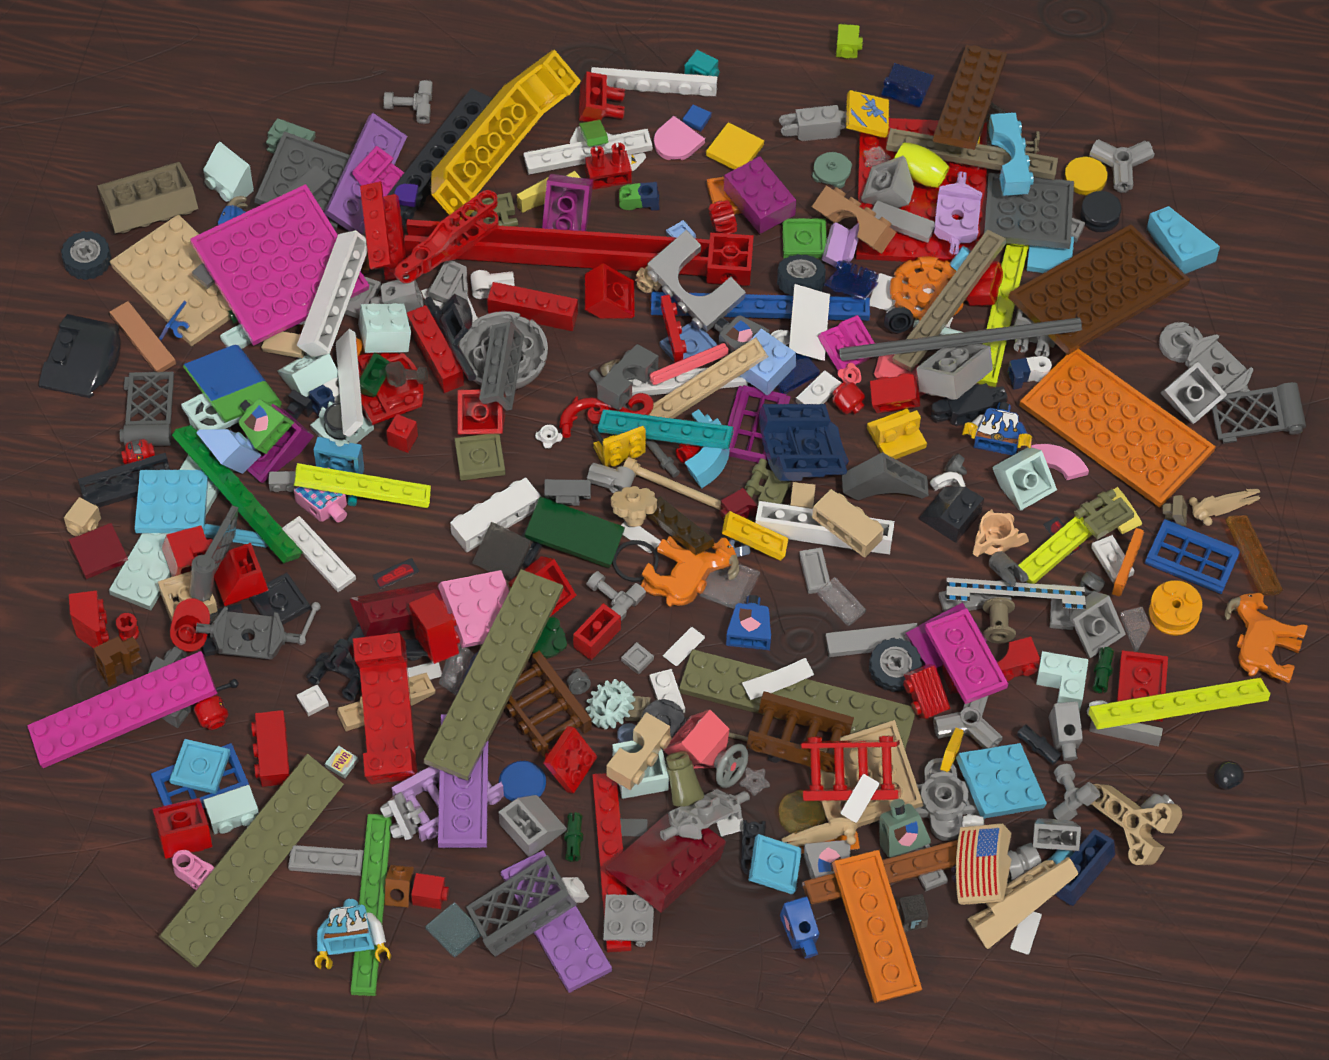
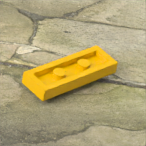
(755, 535)

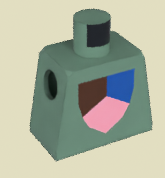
(901, 829)

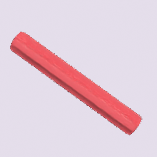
(688, 364)

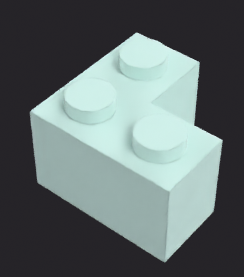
(1064, 673)

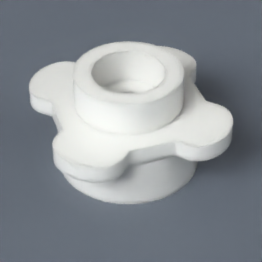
(548, 430)

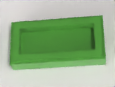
(594, 133)

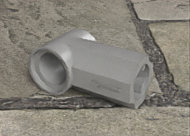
(611, 478)

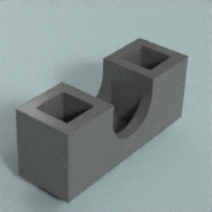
(636, 364)

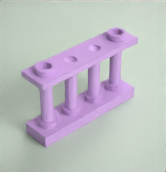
(426, 781)

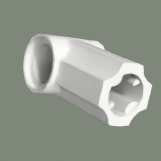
(482, 281)

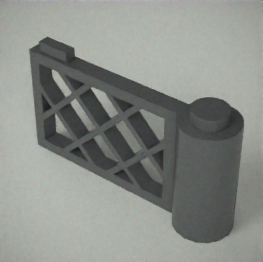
(1287, 411)
(148, 428)
(206, 565)

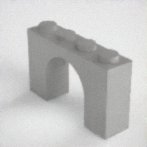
(703, 309)

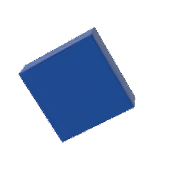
(697, 118)

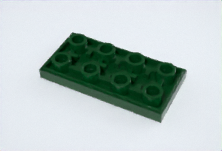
(574, 532)

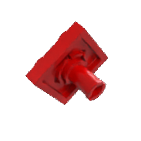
(566, 756)

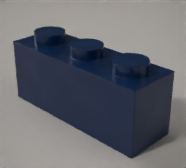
(1089, 861)

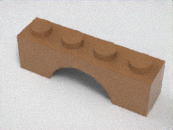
(871, 230)

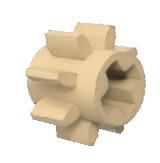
(645, 283)

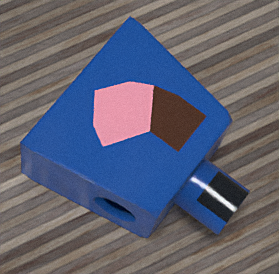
(750, 625)
(799, 917)

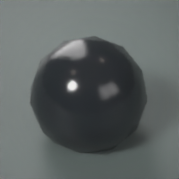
(1228, 775)

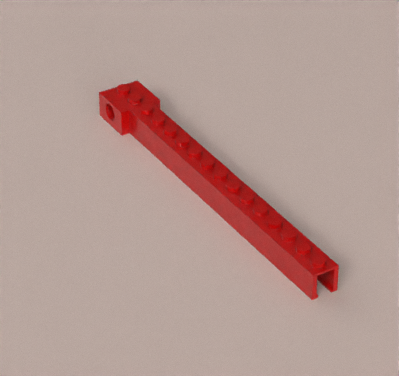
(719, 257)

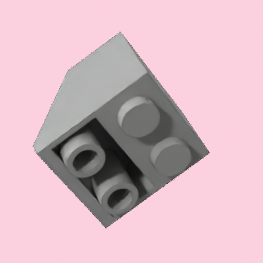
(530, 823)

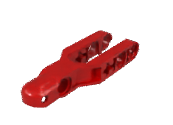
(438, 245)

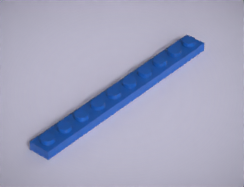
(778, 307)

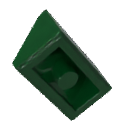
(373, 375)

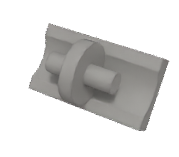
(405, 815)

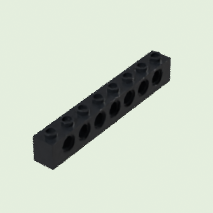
(444, 139)

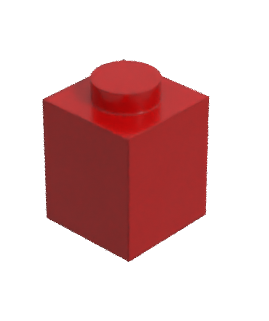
(402, 433)
(429, 891)

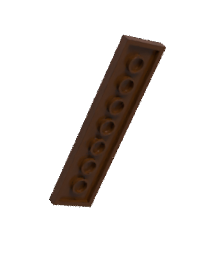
(970, 97)

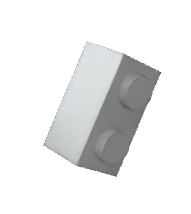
(282, 481)

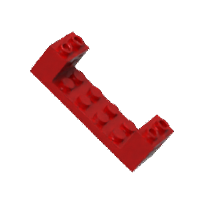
(386, 708)

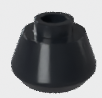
(898, 319)

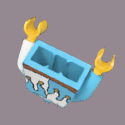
(349, 931)

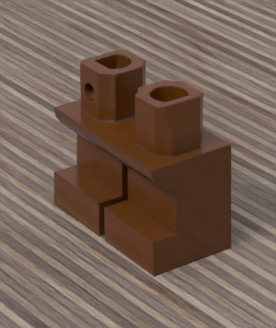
(116, 658)

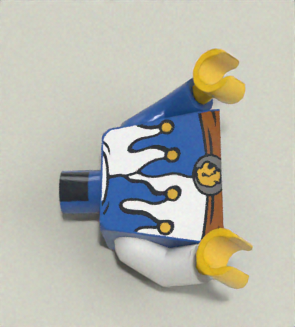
(998, 431)

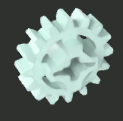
(610, 704)

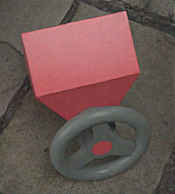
(706, 743)

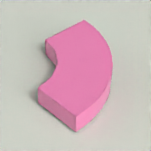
(1063, 461)

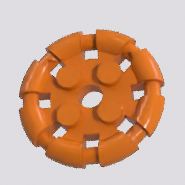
(917, 282)

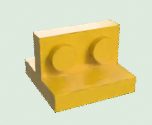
(898, 434)

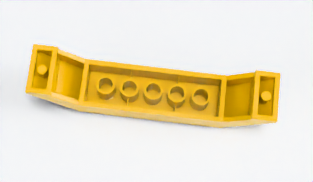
(500, 130)

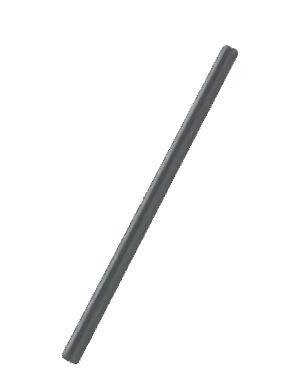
(960, 339)

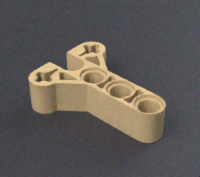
(1143, 847)

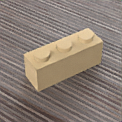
(848, 522)

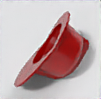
(184, 624)

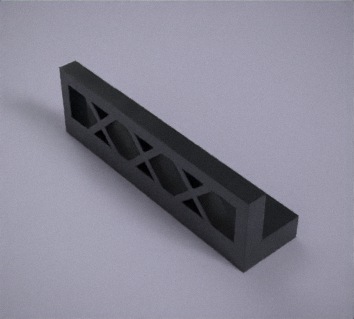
(124, 486)

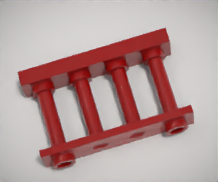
(383, 229)
(840, 791)

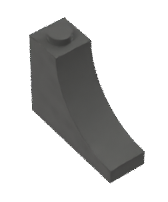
(881, 476)

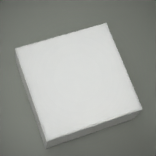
(312, 700)

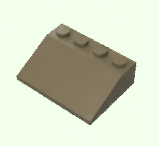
(148, 197)

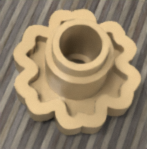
(634, 504)

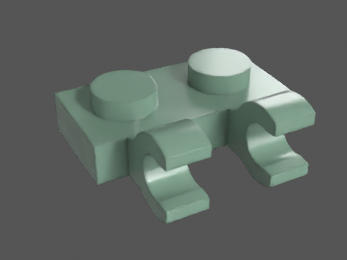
(279, 127)

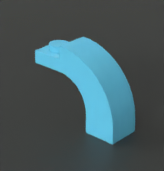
(709, 461)

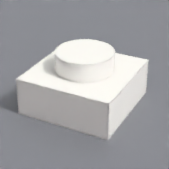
(575, 888)

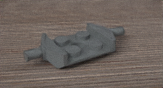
(230, 627)

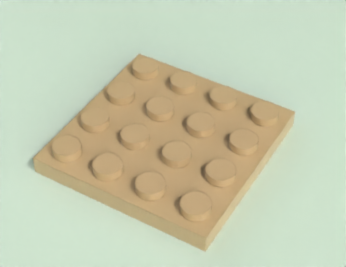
(901, 774)

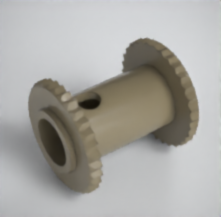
(999, 628)

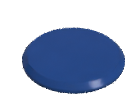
(522, 780)

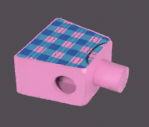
(321, 503)

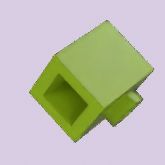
(848, 41)

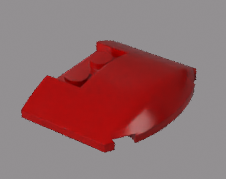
(391, 399)

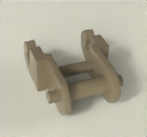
(1036, 143)

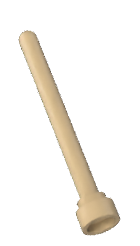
(668, 483)

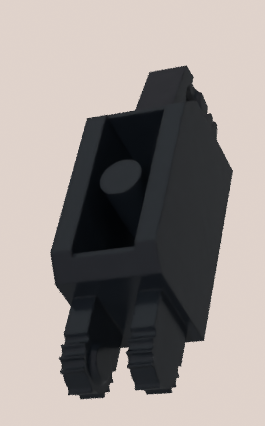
(969, 405)

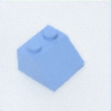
(230, 448)

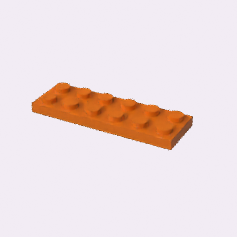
(876, 926)

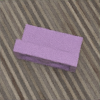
(840, 244)

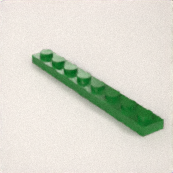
(238, 495)

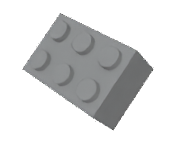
(954, 370)

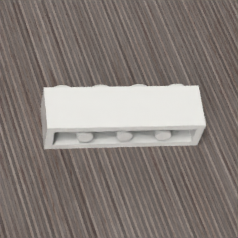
(502, 508)

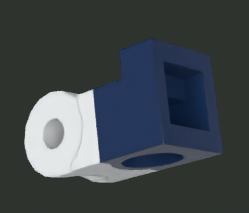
(1028, 370)
(324, 394)

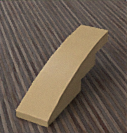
(353, 715)

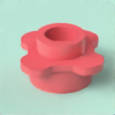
(853, 371)

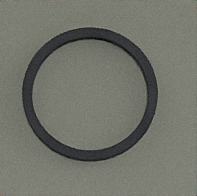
(634, 542)

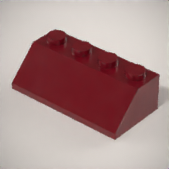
(390, 610)

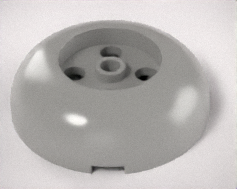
(533, 353)

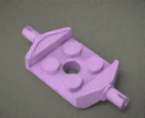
(958, 200)

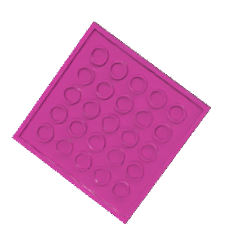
(271, 262)

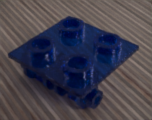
(907, 85)
(847, 281)

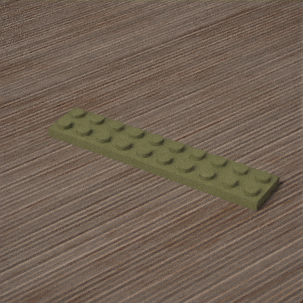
(493, 675)
(722, 678)
(251, 861)

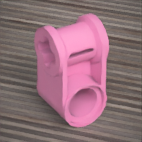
(195, 872)

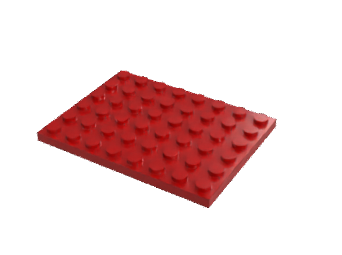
(923, 198)

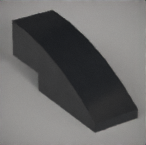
(456, 318)

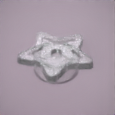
(875, 152)
(754, 787)

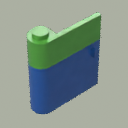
(228, 380)

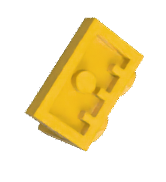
(620, 447)

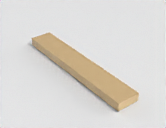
(710, 380)

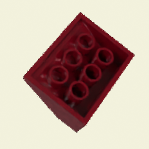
(666, 869)

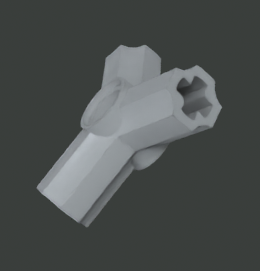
(1122, 161)
(980, 730)

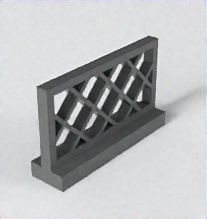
(528, 919)

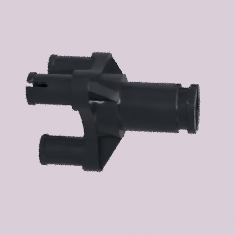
(341, 661)

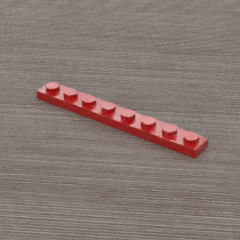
(609, 843)

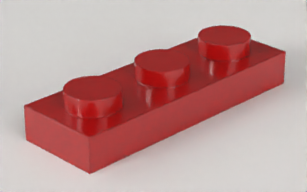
(673, 328)

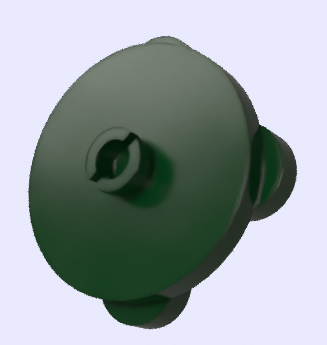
(552, 639)

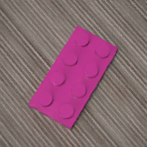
(966, 656)

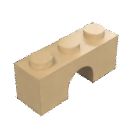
(630, 767)

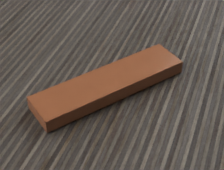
(142, 337)

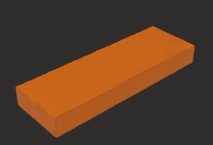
(1128, 562)

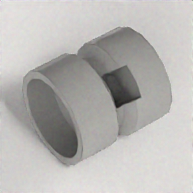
(1023, 861)

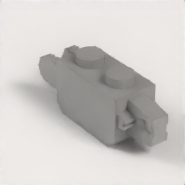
(814, 123)

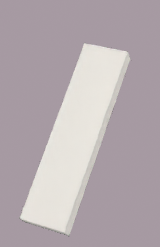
(319, 554)

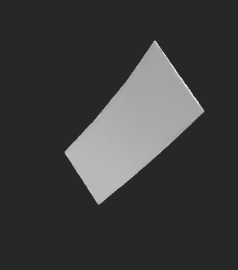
(778, 679)

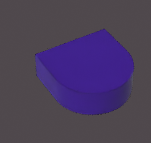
(407, 194)

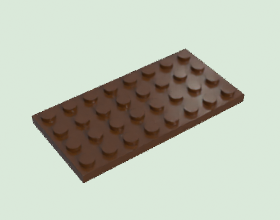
(1100, 287)

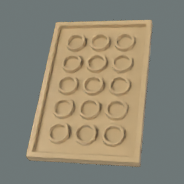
(161, 274)

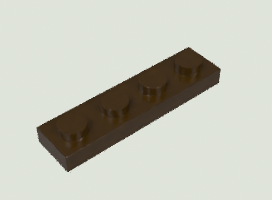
(681, 527)

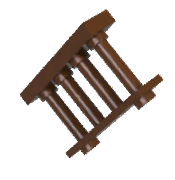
(803, 714)

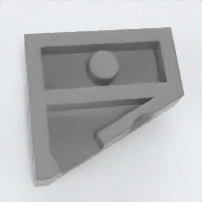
(450, 280)

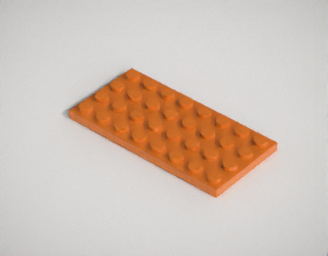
(1117, 426)

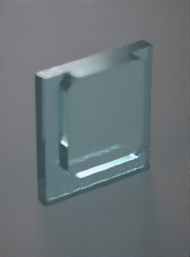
(453, 929)

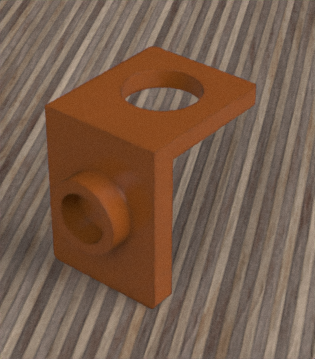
(398, 878)

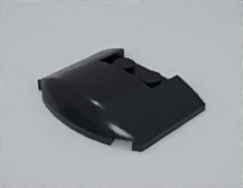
(81, 356)

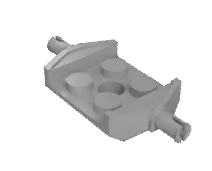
(1211, 354)
(690, 819)

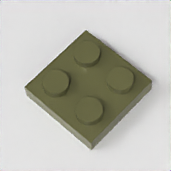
(479, 456)

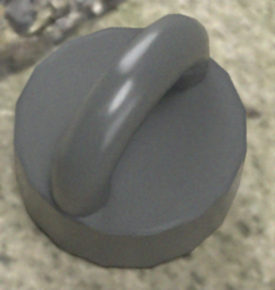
(955, 464)
(1092, 581)
(578, 682)

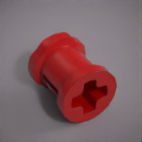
(127, 626)

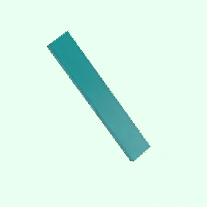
(667, 429)

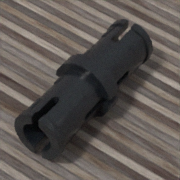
(1039, 744)

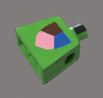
(263, 424)

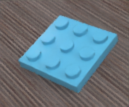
(171, 500)
(1001, 780)

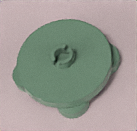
(832, 169)

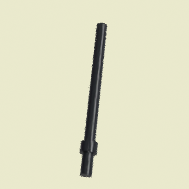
(437, 313)

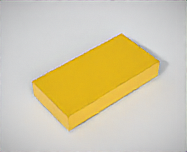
(952, 750)

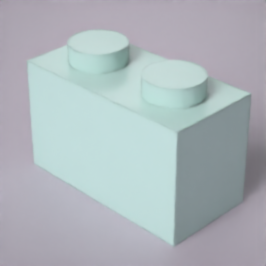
(231, 809)

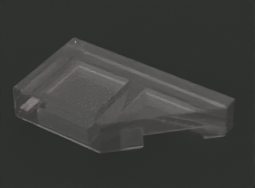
(1136, 626)

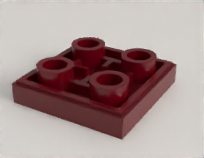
(98, 550)

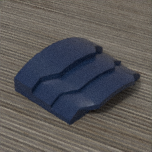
(801, 441)

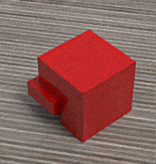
(183, 547)

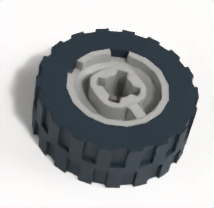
(86, 255)
(802, 271)
(891, 661)

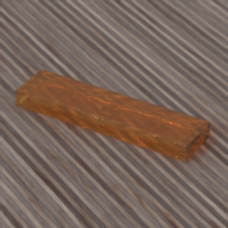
(1254, 555)

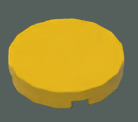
(1088, 175)

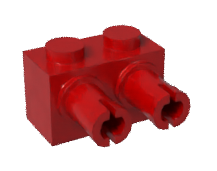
(593, 98)
(608, 168)

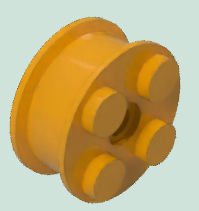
(1175, 607)

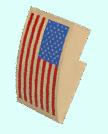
(982, 863)

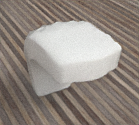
(947, 479)
(972, 820)

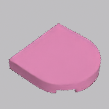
(676, 140)

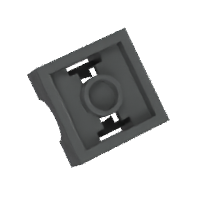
(568, 491)

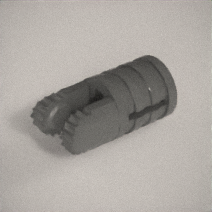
(1007, 568)

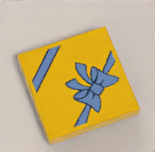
(867, 113)

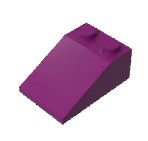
(567, 203)
(283, 451)

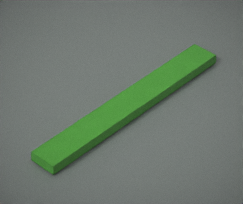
(373, 898)

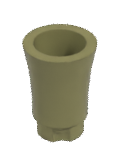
(683, 780)

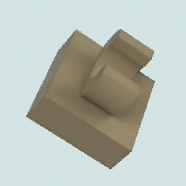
(1176, 511)
(639, 705)

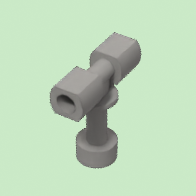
(419, 102)
(620, 601)
(1074, 796)

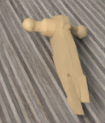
(1221, 505)
(825, 832)

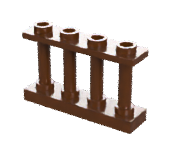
(565, 701)

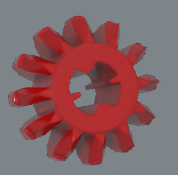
(722, 217)

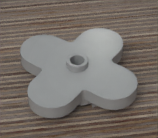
(944, 800)

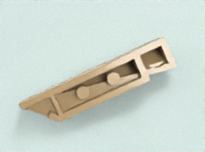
(1021, 899)

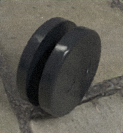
(1100, 211)

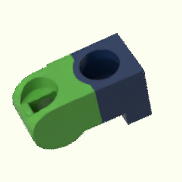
(639, 196)

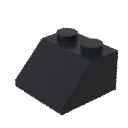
(953, 511)

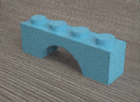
(1006, 133)

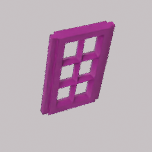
(736, 418)

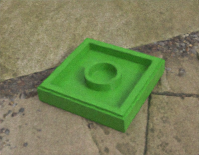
(804, 237)

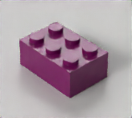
(759, 195)

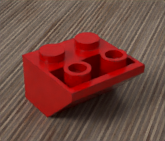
(240, 575)
(89, 618)

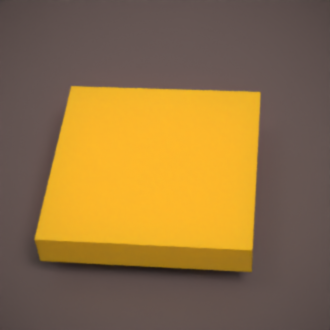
(734, 147)

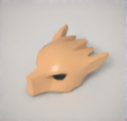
(997, 534)

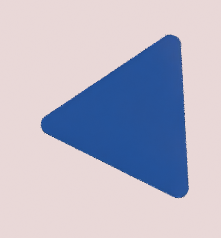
(174, 324)

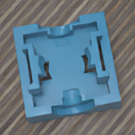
(338, 456)

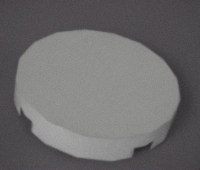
(1172, 343)

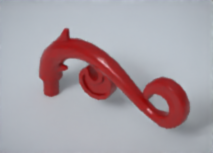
(576, 406)

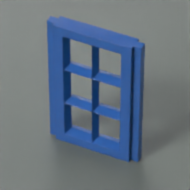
(1186, 573)
(164, 775)

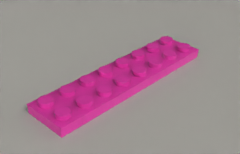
(122, 709)

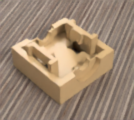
(179, 587)

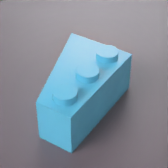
(1181, 240)

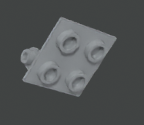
(628, 919)

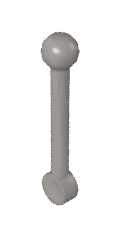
(315, 607)

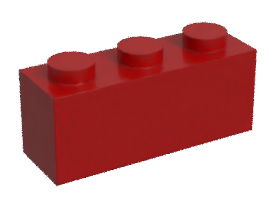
(271, 748)

